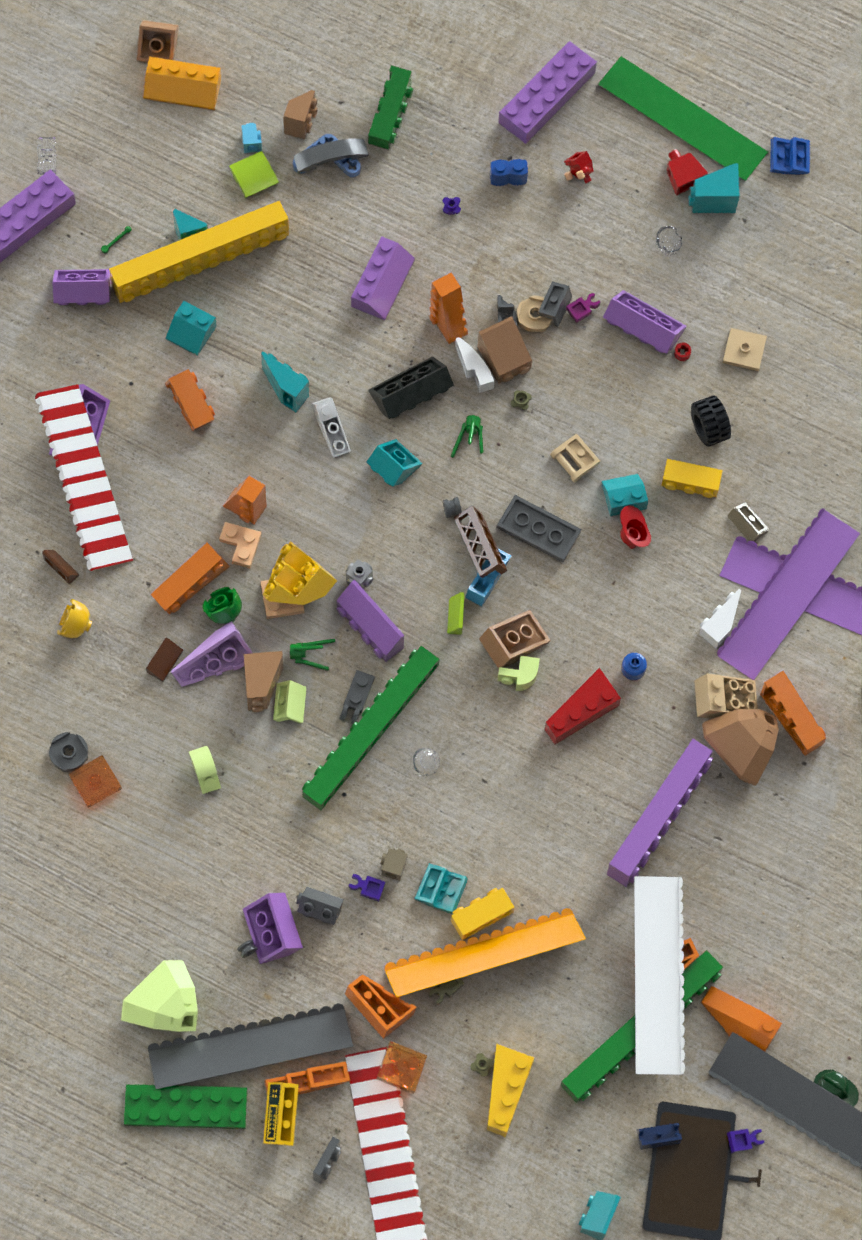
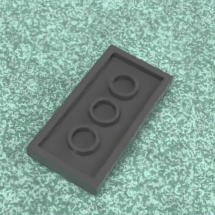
(539, 528)

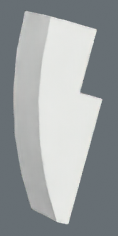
(474, 366)

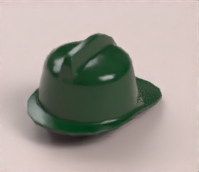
(838, 1085)

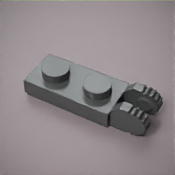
(357, 695)

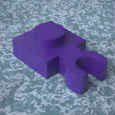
(370, 888)
(742, 1140)

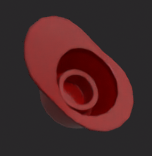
(634, 528)

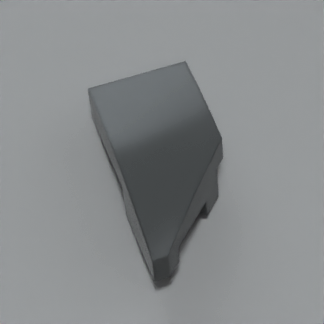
(505, 310)

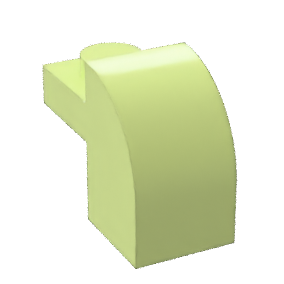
(524, 677)
(205, 769)

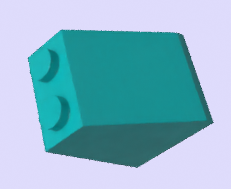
(716, 191)

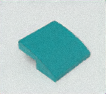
(441, 888)

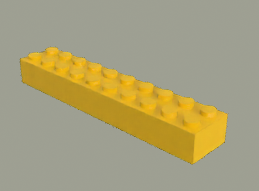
(199, 252)

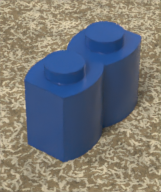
(508, 172)

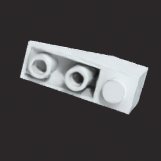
(331, 426)
(719, 625)

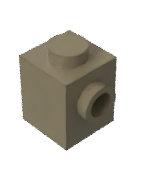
(394, 863)

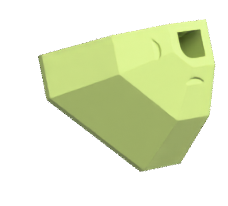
(163, 999)

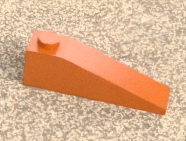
(741, 1018)

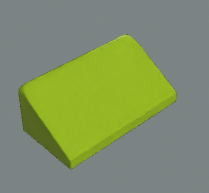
(455, 614)

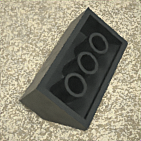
(411, 387)

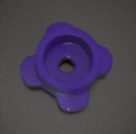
(455, 209)

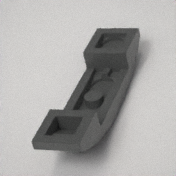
(330, 152)

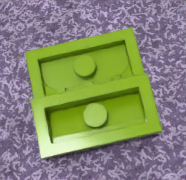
(253, 174)

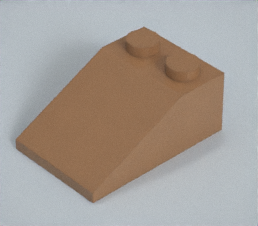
(514, 639)

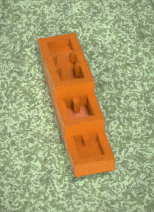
(315, 1077)

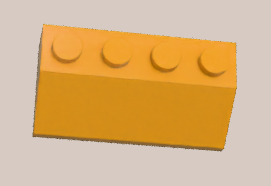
(182, 83)

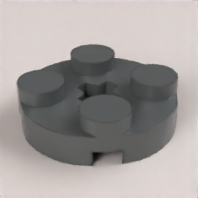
(70, 741)

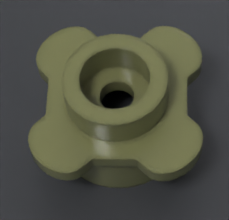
(521, 395)
(483, 1071)

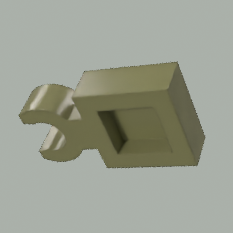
(448, 988)

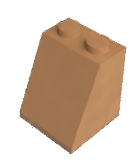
(504, 350)
(261, 677)

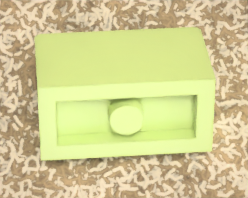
(289, 702)

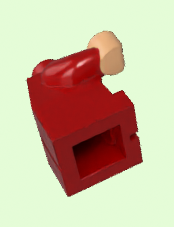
(580, 166)

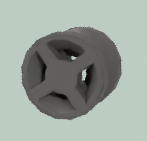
(452, 507)

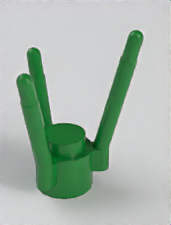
(471, 426)
(299, 650)

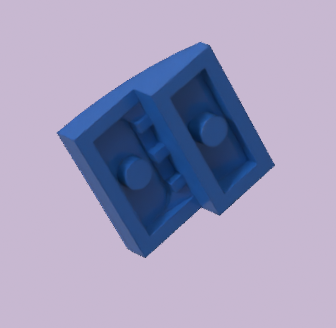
(790, 156)

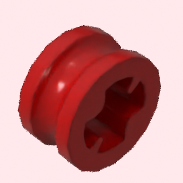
(677, 353)

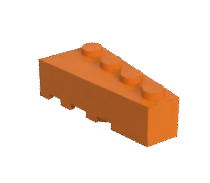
(447, 308)
(792, 713)

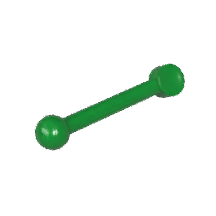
(105, 249)

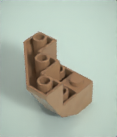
(743, 741)

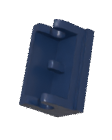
(659, 1136)

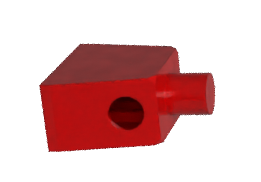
(683, 171)

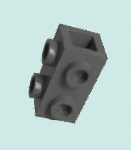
(319, 905)

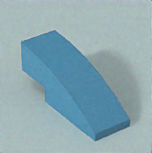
(482, 587)

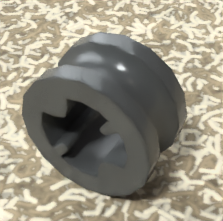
(247, 948)

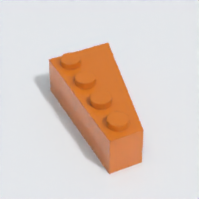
(190, 578)

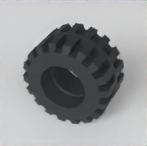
(710, 420)

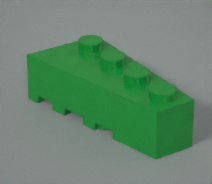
(391, 107)

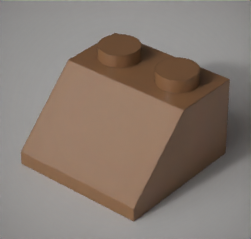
(157, 40)

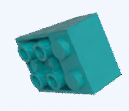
(288, 385)

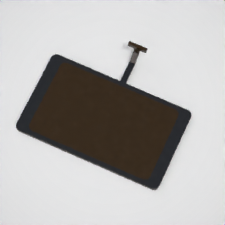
(691, 1177)

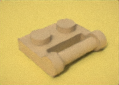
(579, 453)

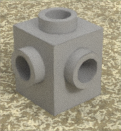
(365, 577)

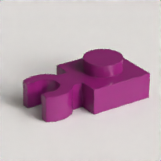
(581, 309)

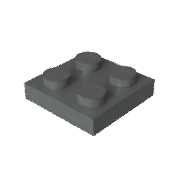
(324, 1165)

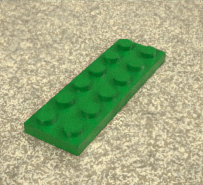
(185, 1106)

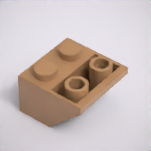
(299, 115)

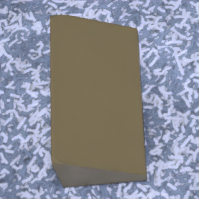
(747, 522)

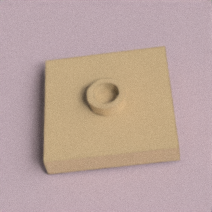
(744, 349)

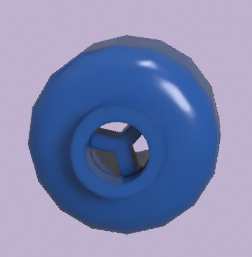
(634, 666)

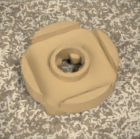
(527, 321)

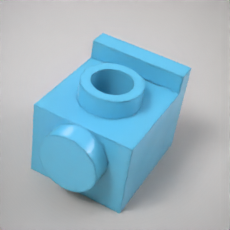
(251, 138)

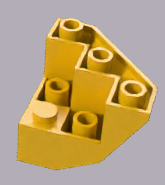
(297, 578)

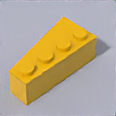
(508, 1082)

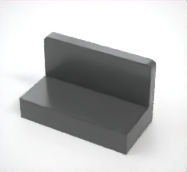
(555, 302)

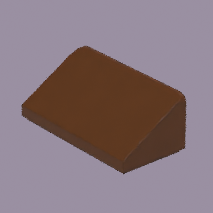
(60, 565)
(164, 659)

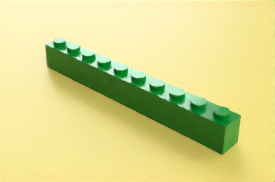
(370, 728)
(623, 1042)

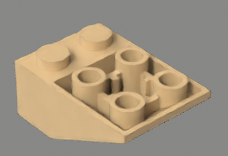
(723, 694)

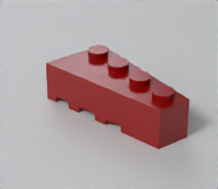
(585, 706)

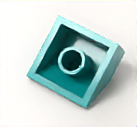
(191, 328)
(393, 462)
(624, 492)
(600, 1214)

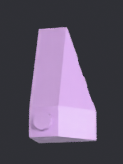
(217, 654)

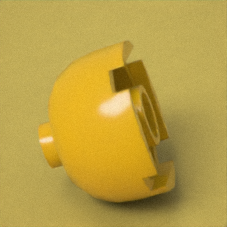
(74, 620)

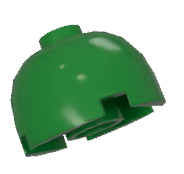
(223, 605)

